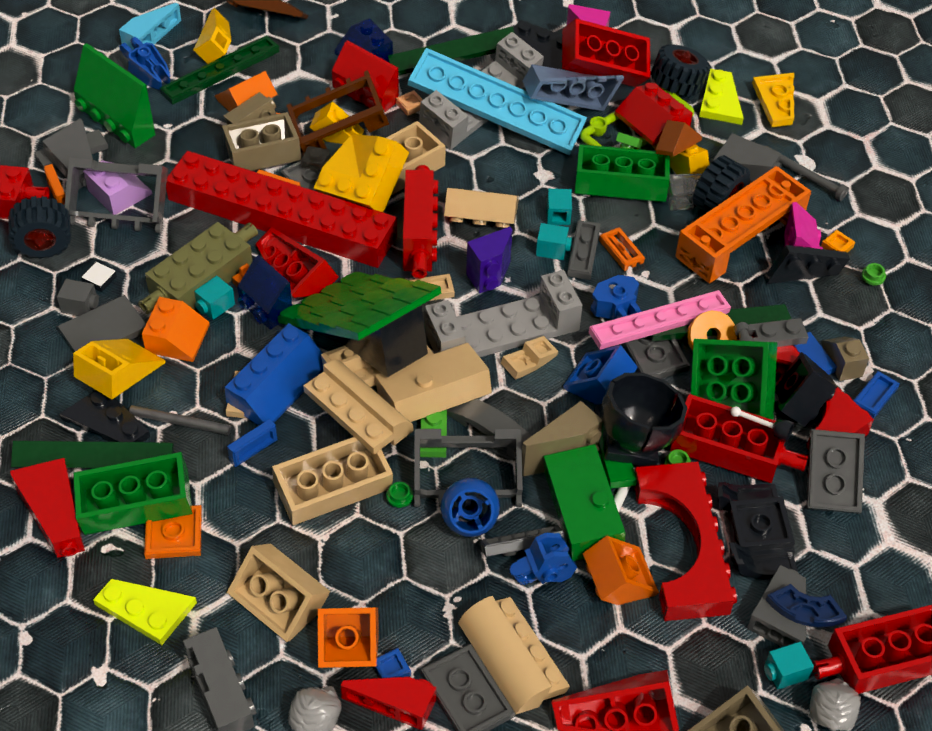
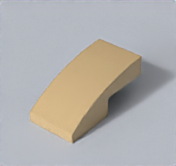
(530, 358)

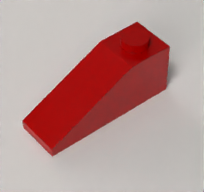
(397, 697)

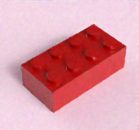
(605, 52)

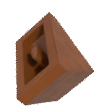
(676, 138)

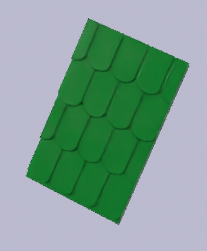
(371, 317)

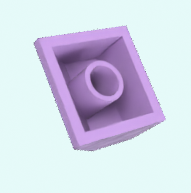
(116, 190)

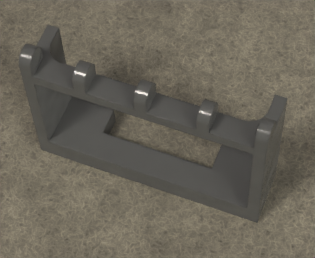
(78, 164)
(501, 438)

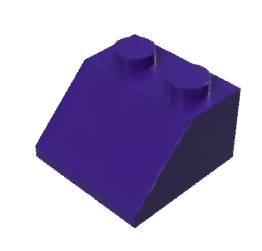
(489, 259)

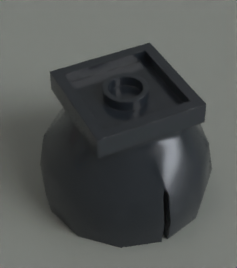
(640, 418)

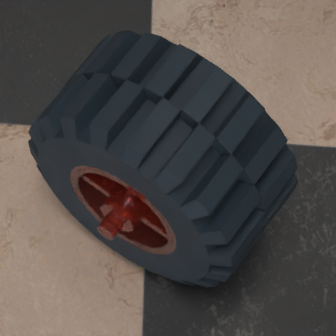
(680, 70)
(720, 182)
(39, 227)

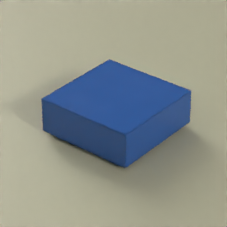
(392, 665)

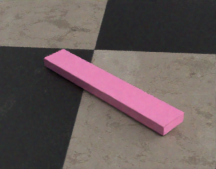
(656, 320)

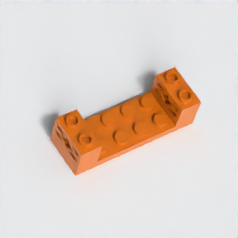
(712, 237)

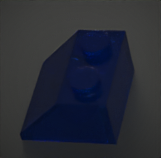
(369, 37)
(264, 292)

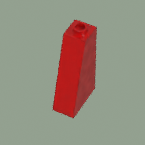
(51, 502)

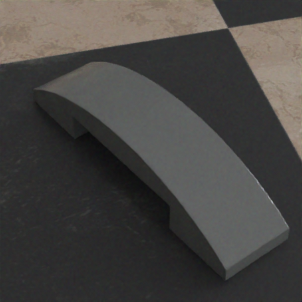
(485, 419)

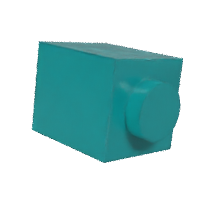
(559, 206)
(553, 241)
(214, 297)
(788, 665)

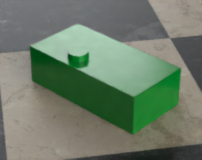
(622, 173)
(132, 493)
(582, 498)

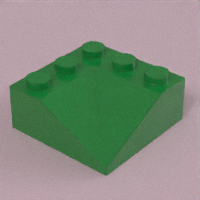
(736, 374)

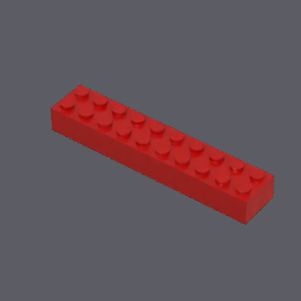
(289, 208)

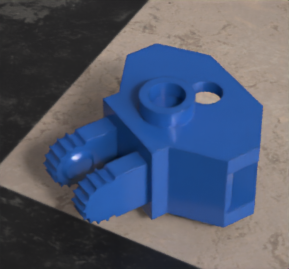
(617, 301)
(544, 561)

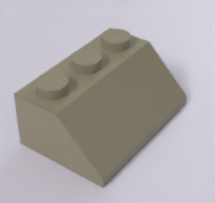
(262, 142)

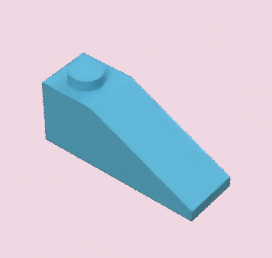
(151, 25)

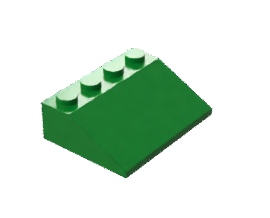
(113, 97)

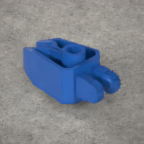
(146, 63)

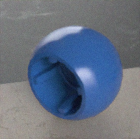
(467, 489)

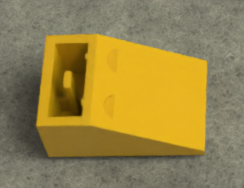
(113, 365)

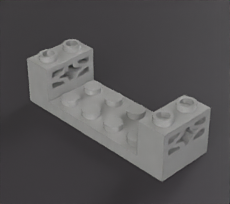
(455, 124)
(509, 325)

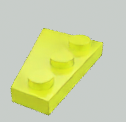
(721, 98)
(145, 608)

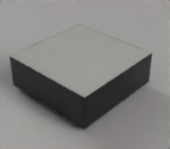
(99, 276)

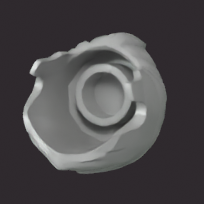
(834, 705)
(314, 709)

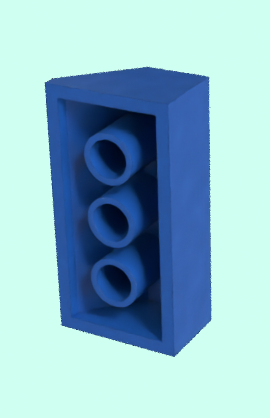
(275, 376)

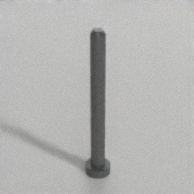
(839, 191)

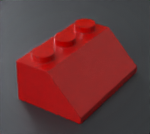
(352, 64)
(649, 109)

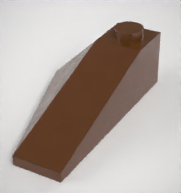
(274, 6)

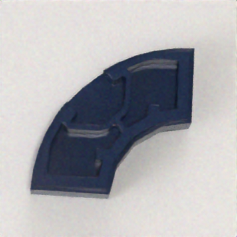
(806, 609)

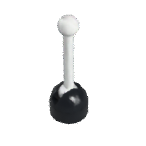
(781, 429)

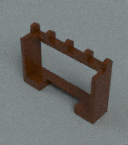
(373, 117)

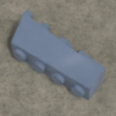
(571, 87)

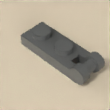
(783, 332)

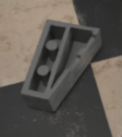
(218, 682)

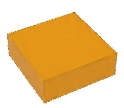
(838, 242)

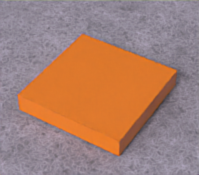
(174, 536)

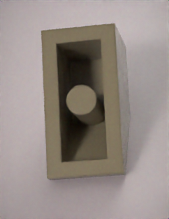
(848, 356)

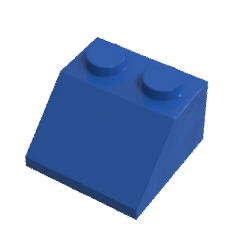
(597, 371)

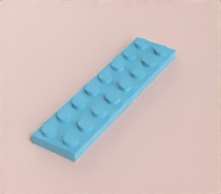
(497, 101)

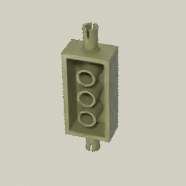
(208, 255)

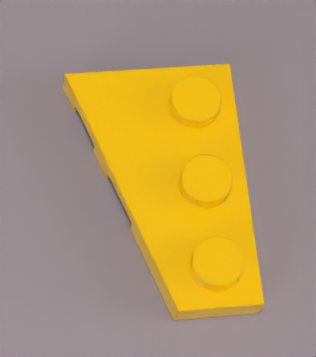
(776, 97)

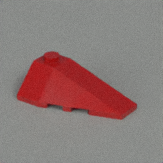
(297, 264)
(624, 705)

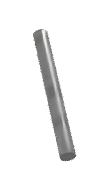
(180, 420)

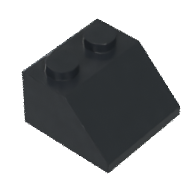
(803, 390)

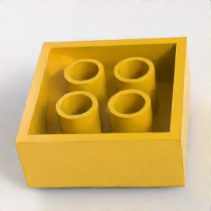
(363, 171)

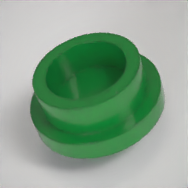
(399, 495)

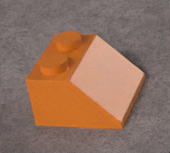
(245, 90)
(174, 330)
(619, 571)
(348, 637)

